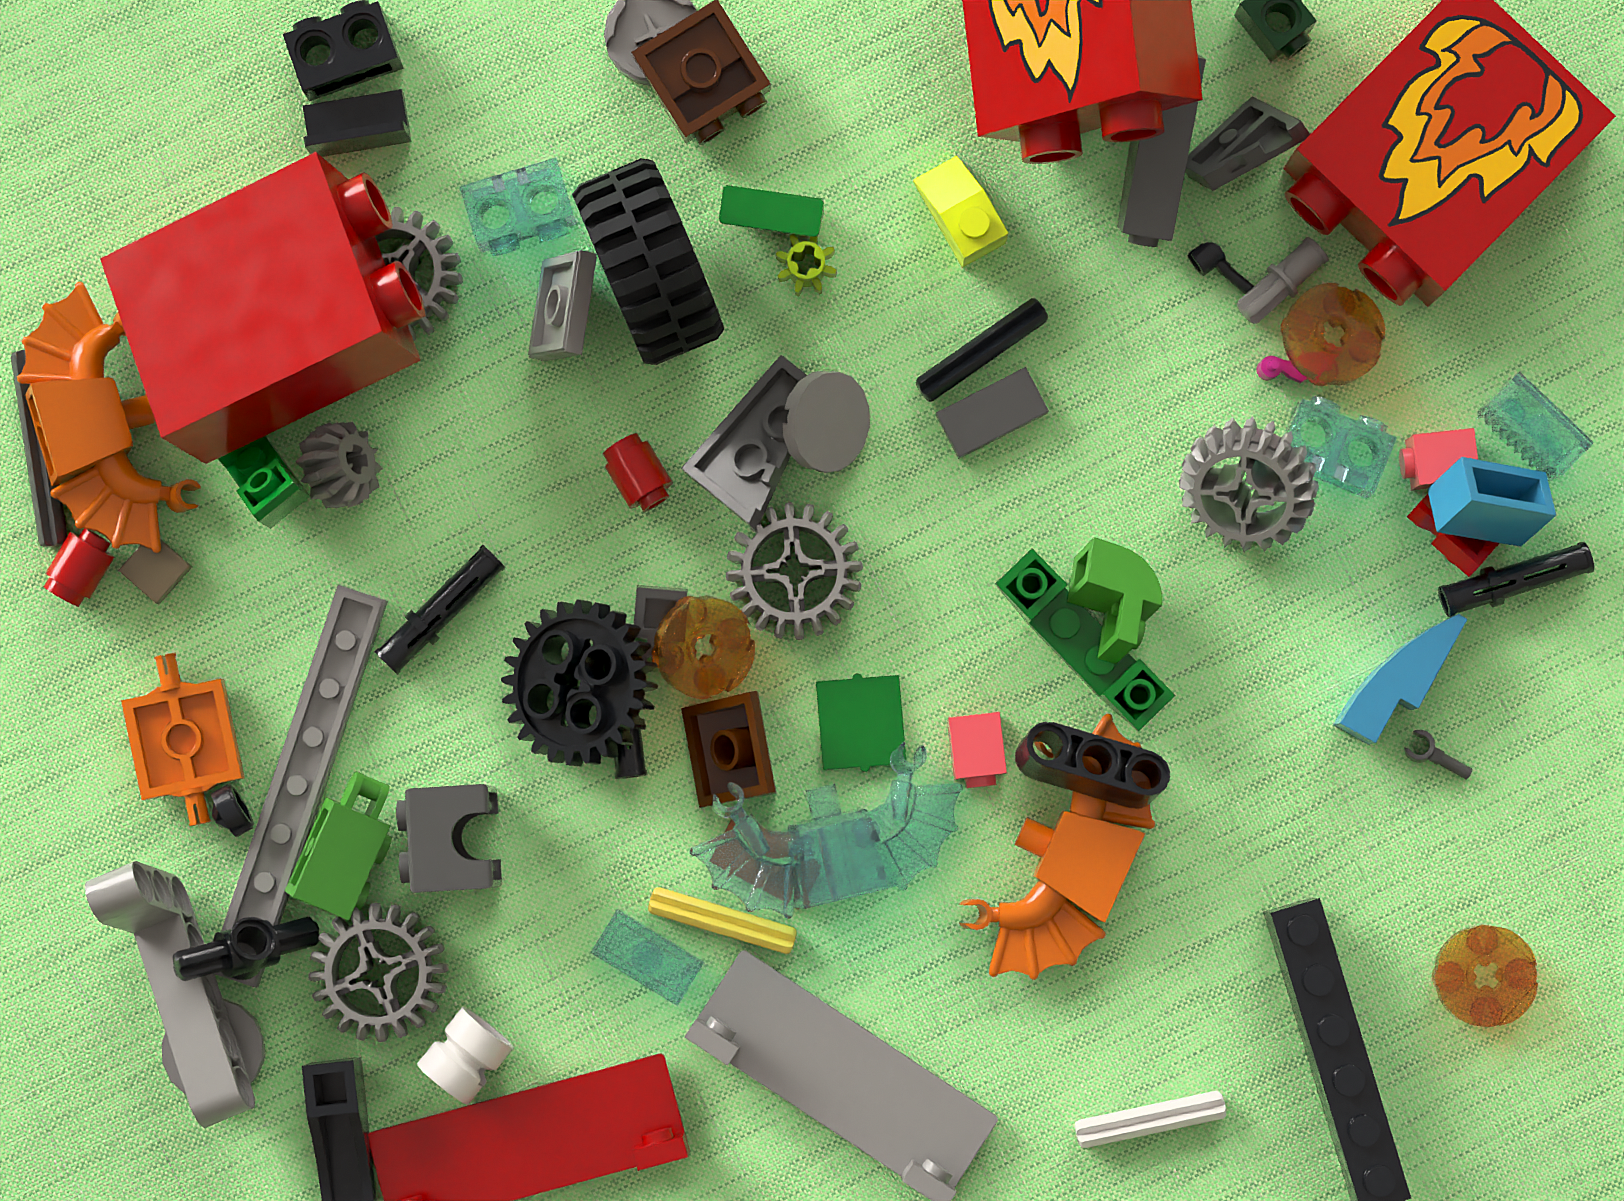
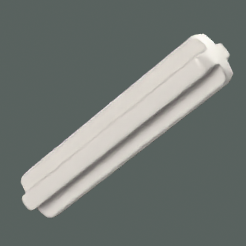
(1150, 1119)

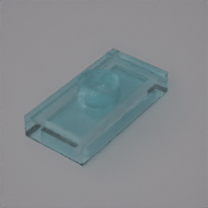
(647, 957)

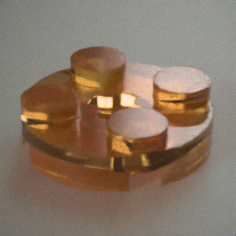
(1323, 361)
(676, 642)
(1456, 976)

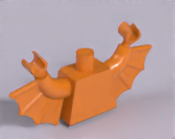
(88, 427)
(1078, 863)

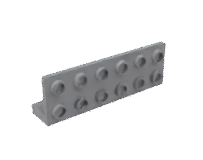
(842, 1076)

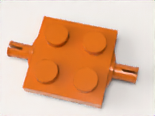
(182, 739)

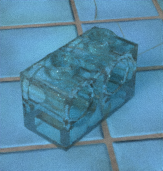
(515, 193)
(1332, 458)

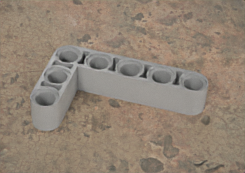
(192, 1011)

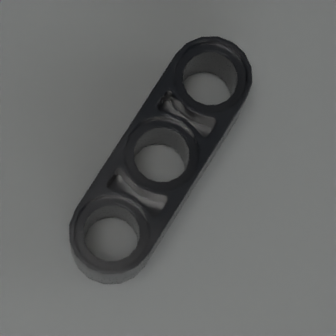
(1115, 758)

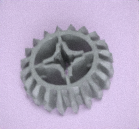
(409, 257)
(1272, 470)
(837, 567)
(388, 994)

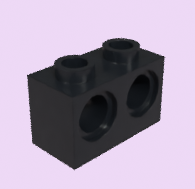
(346, 63)

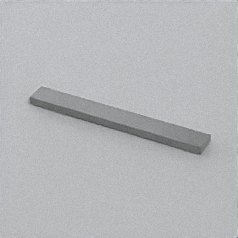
(306, 760)

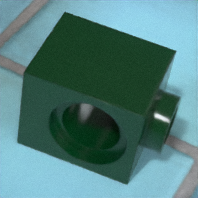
(1252, 17)

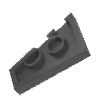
(747, 449)

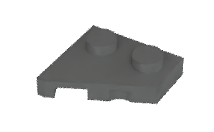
(1243, 143)

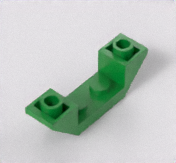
(264, 481)
(1075, 637)

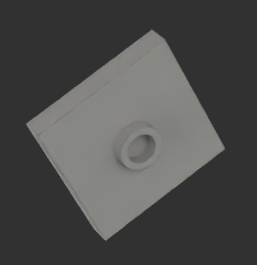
(562, 306)

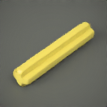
(722, 920)

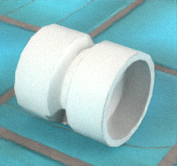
(465, 1055)

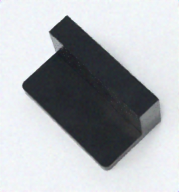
(356, 123)

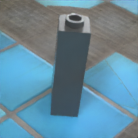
(1156, 177)

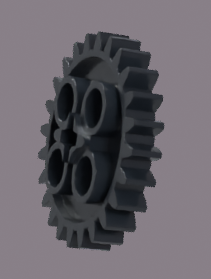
(615, 696)

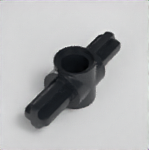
(227, 957)

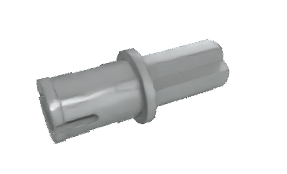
(1282, 280)

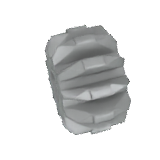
(339, 465)

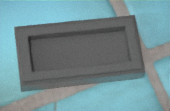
(992, 413)

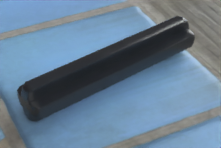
(981, 349)

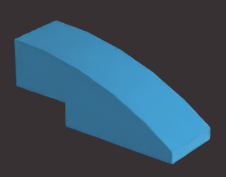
(1399, 680)

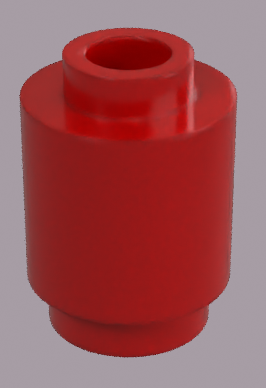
(637, 472)
(78, 567)

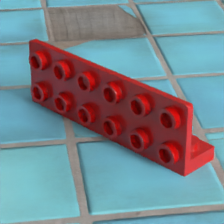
(536, 1138)

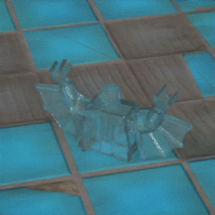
(835, 851)

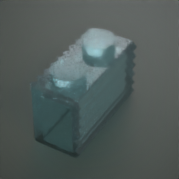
(1534, 427)

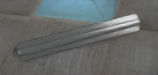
(47, 510)

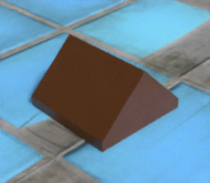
(728, 746)

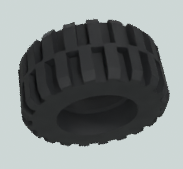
(649, 261)

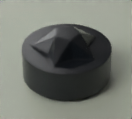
(230, 811)

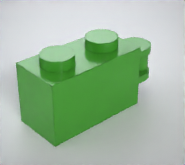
(343, 850)

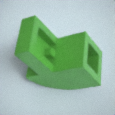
(1121, 587)

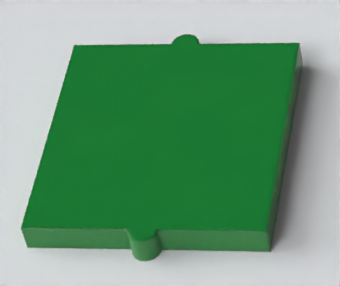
(859, 721)

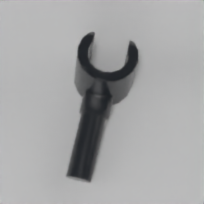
(1211, 256)

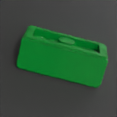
(771, 211)

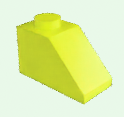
(961, 211)

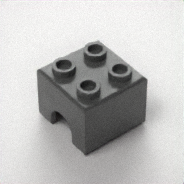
(434, 838)

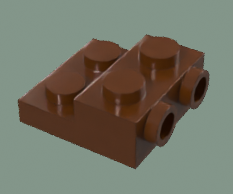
(703, 73)

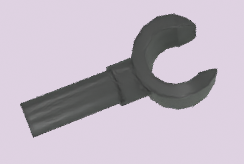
(1438, 756)

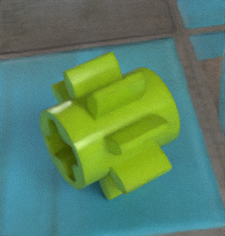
(798, 253)

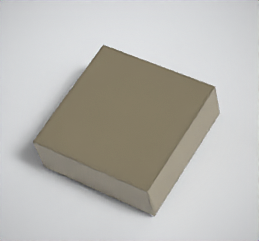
(155, 572)

